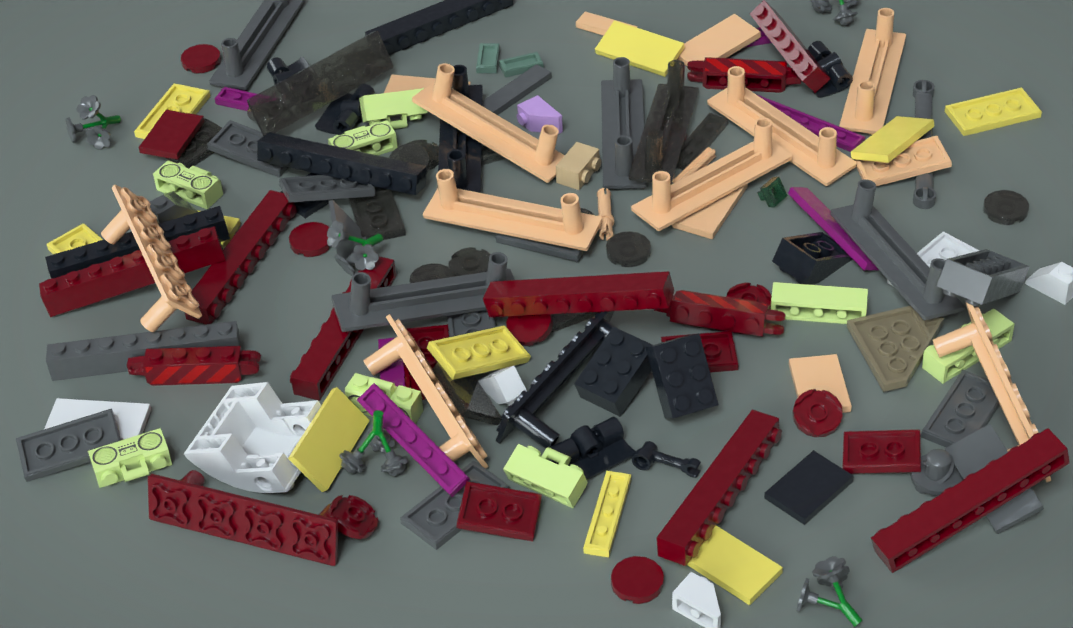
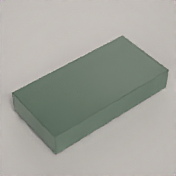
(488, 58)
(519, 64)

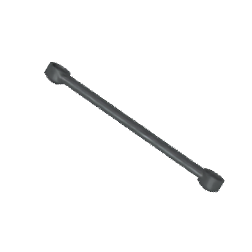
(923, 109)

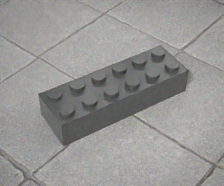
(982, 277)

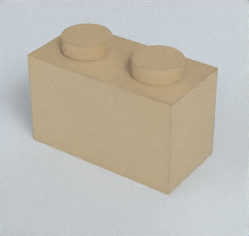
(578, 166)

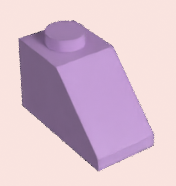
(536, 113)

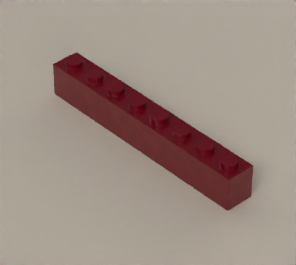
(241, 255)
(126, 273)
(579, 294)
(332, 345)
(718, 488)
(970, 500)

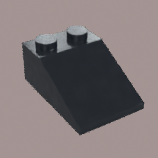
(810, 257)

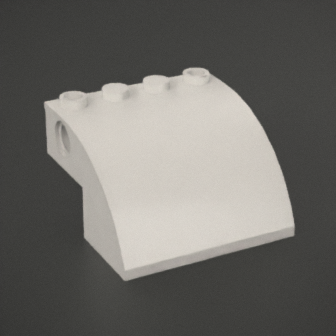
(251, 439)

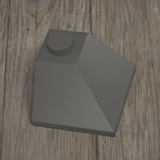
(170, 206)
(346, 247)

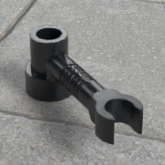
(648, 454)

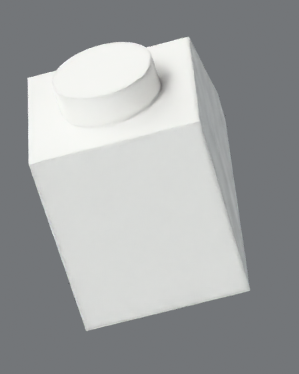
(1054, 281)
(503, 385)
(697, 601)

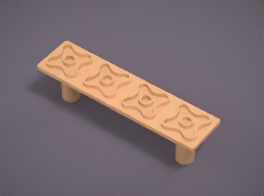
(874, 76)
(490, 129)
(810, 153)
(718, 179)
(512, 217)
(156, 250)
(979, 336)
(405, 347)

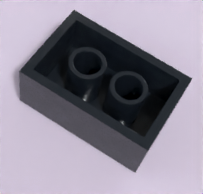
(615, 372)
(682, 376)

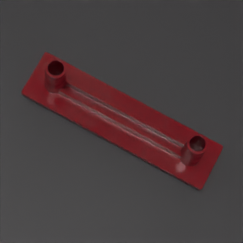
(242, 518)

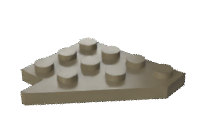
(894, 343)

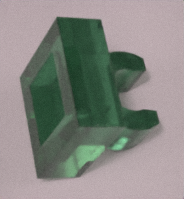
(772, 192)

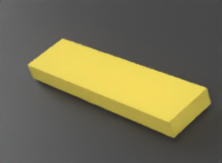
(607, 514)

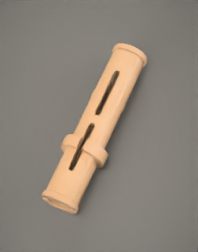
(605, 212)

